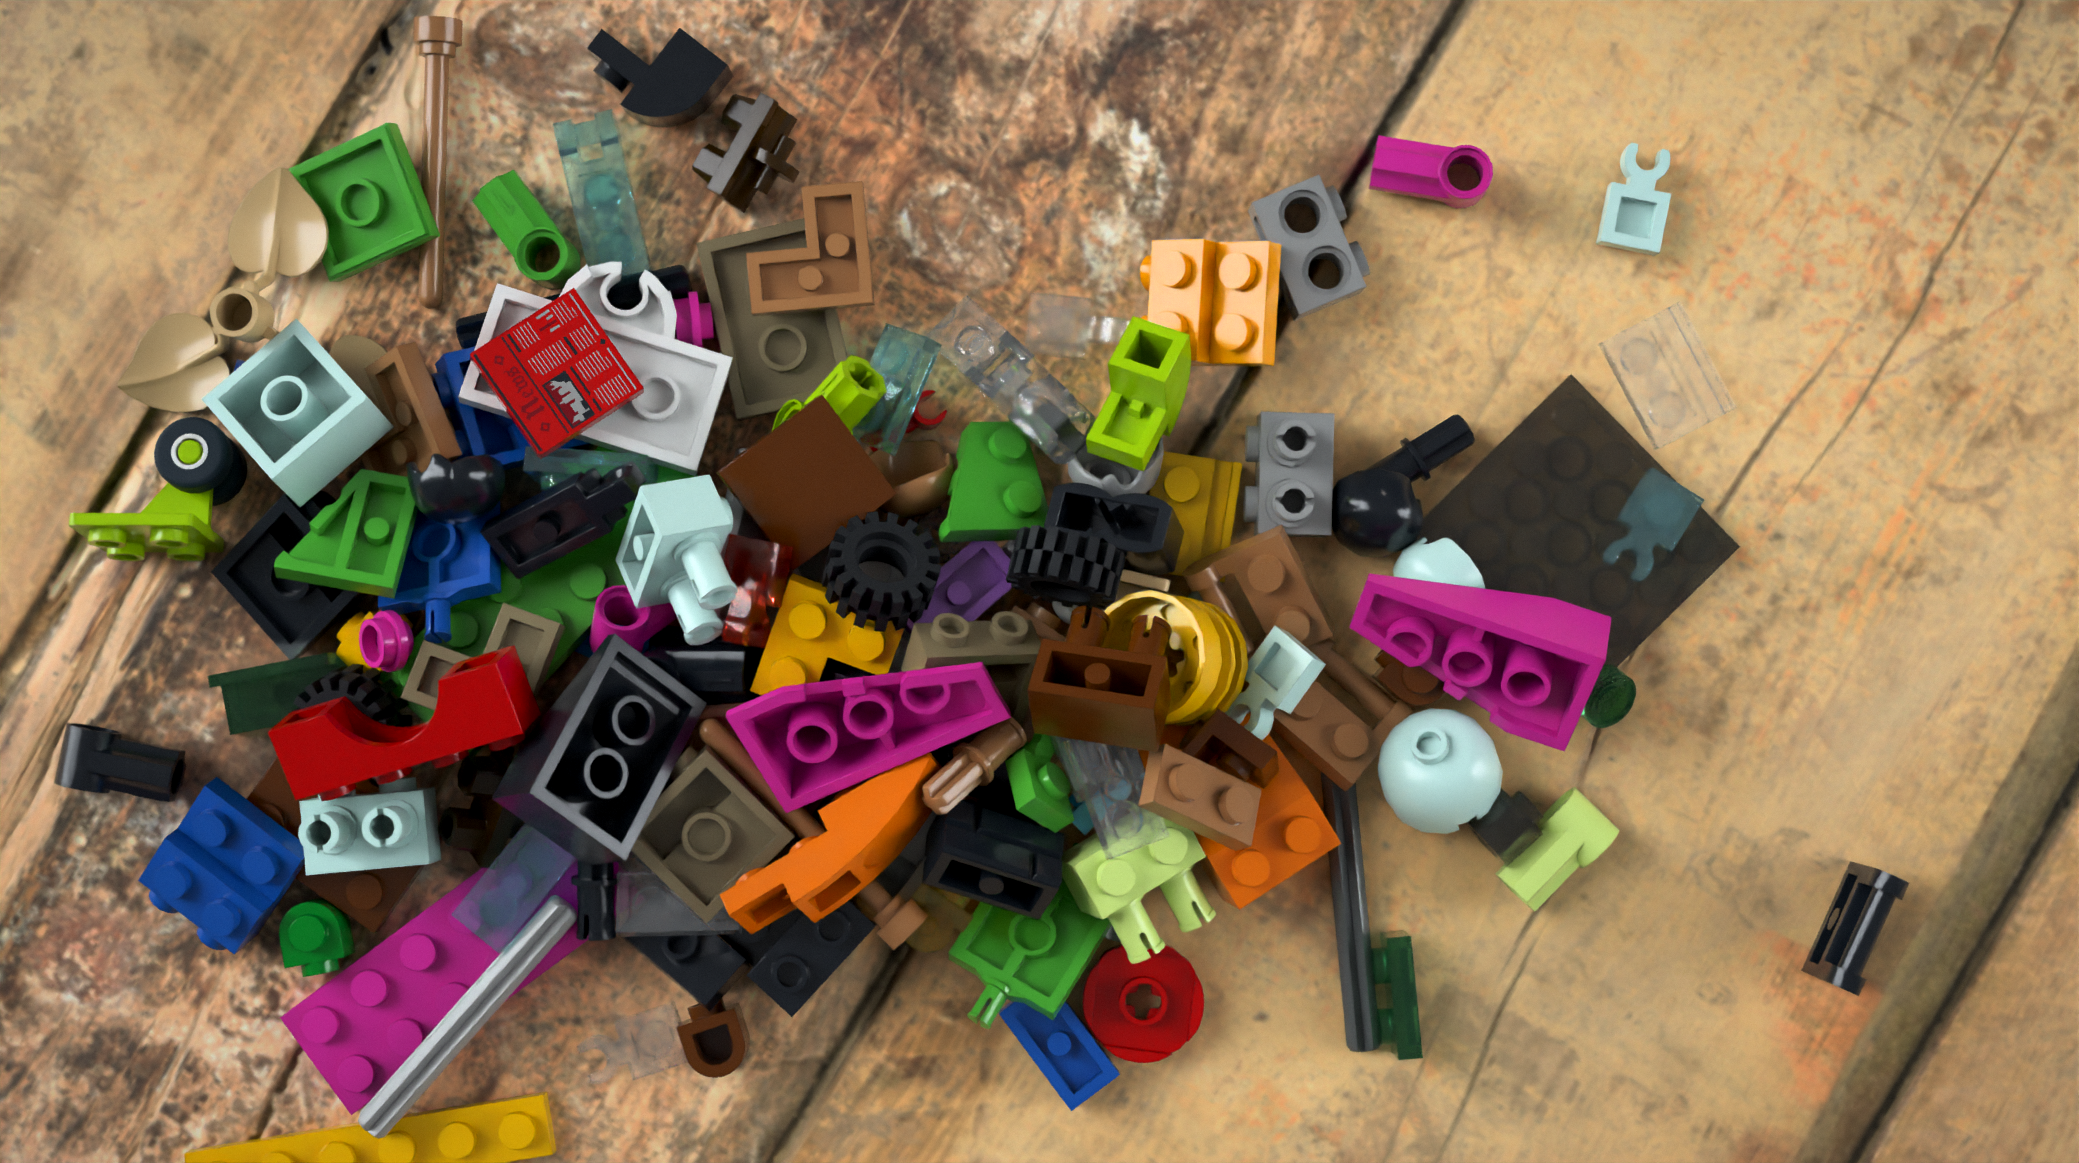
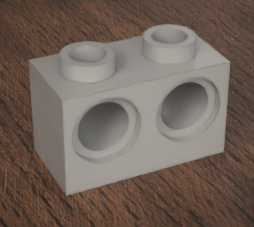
(1300, 249)

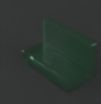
(265, 693)

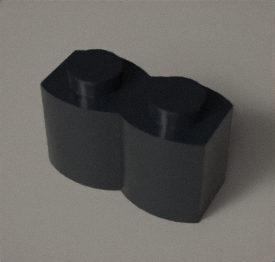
(1132, 522)

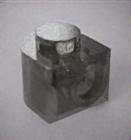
(1508, 827)

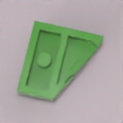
(358, 538)

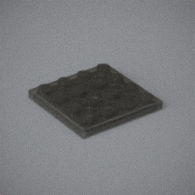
(1549, 507)

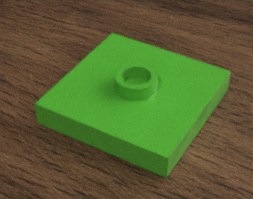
(368, 201)

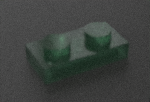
(1400, 1020)

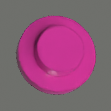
(693, 320)
(386, 641)

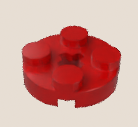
(1165, 1026)

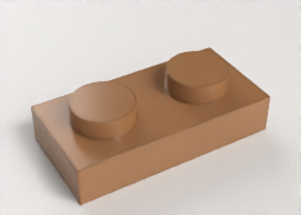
(1200, 797)

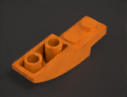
(863, 836)

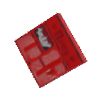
(556, 373)

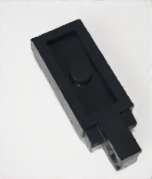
(562, 518)

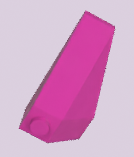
(1504, 650)
(850, 729)

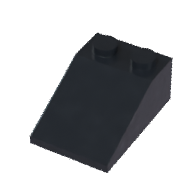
(601, 754)

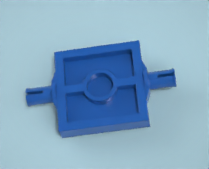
(443, 569)

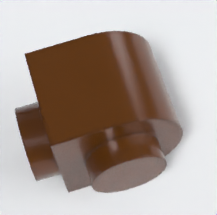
(1407, 683)
(714, 1039)

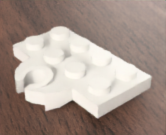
(678, 378)

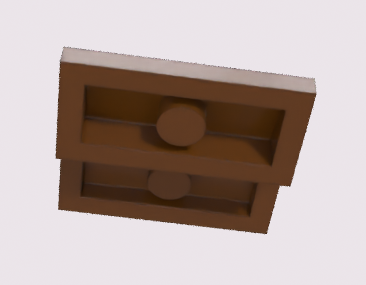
(806, 480)

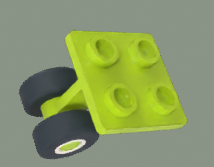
(201, 472)

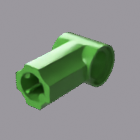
(526, 229)

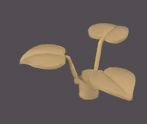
(270, 233)

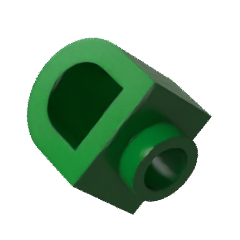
(315, 937)

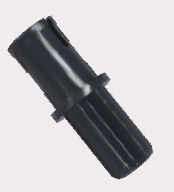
(1429, 450)
(595, 901)

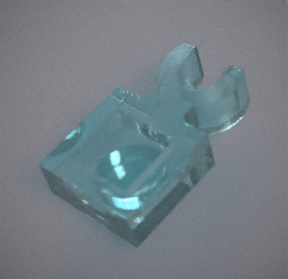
(1656, 516)

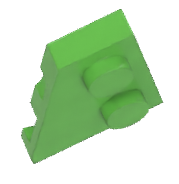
(994, 486)

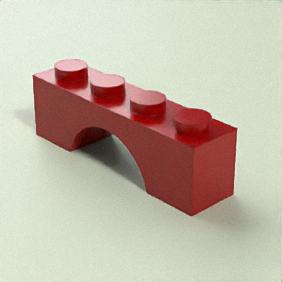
(337, 745)

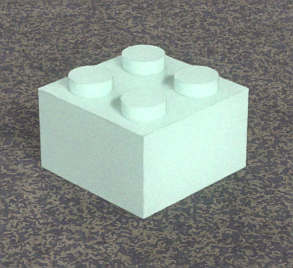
(297, 413)

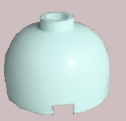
(1439, 770)

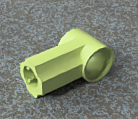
(1571, 838)

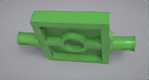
(1026, 956)

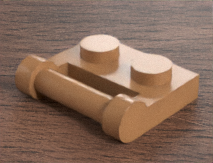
(1271, 582)
(1329, 731)

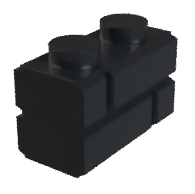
(994, 858)

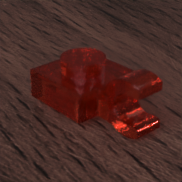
(761, 577)

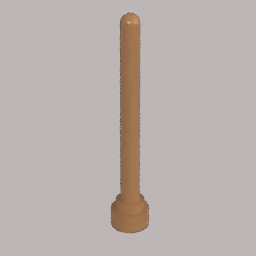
(437, 43)
(892, 914)

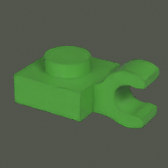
(1040, 785)

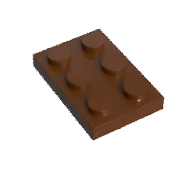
(362, 894)

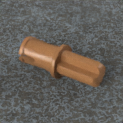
(972, 765)

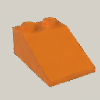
(1285, 838)

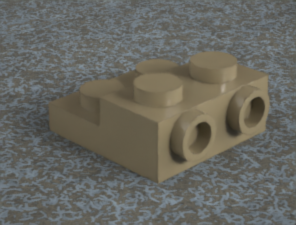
(1004, 645)
(708, 831)

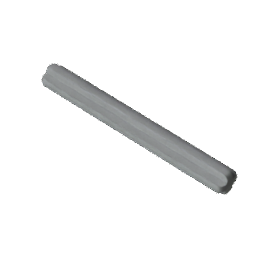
(467, 1016)

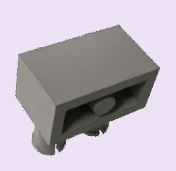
(1291, 473)

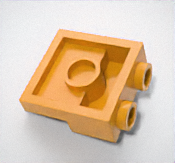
(1217, 296)

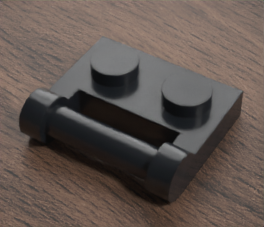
(1853, 926)

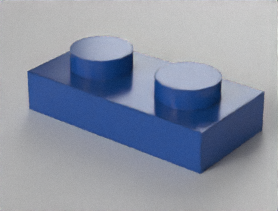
(1062, 1051)

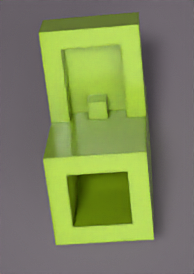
(1146, 394)

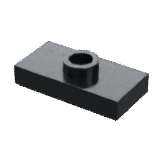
(696, 963)

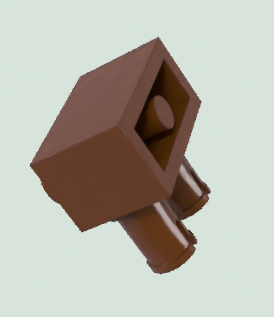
(1101, 691)

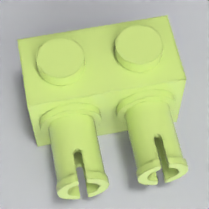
(1118, 884)

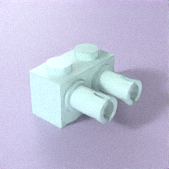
(675, 553)
(371, 829)

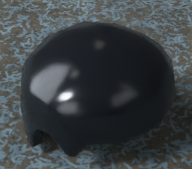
(457, 490)
(1375, 512)

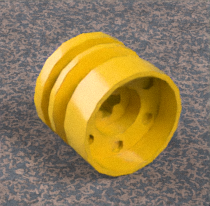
(1202, 636)

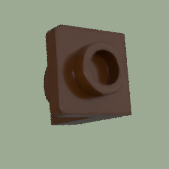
(1238, 749)

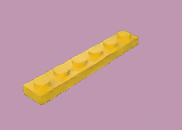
(466, 1133)

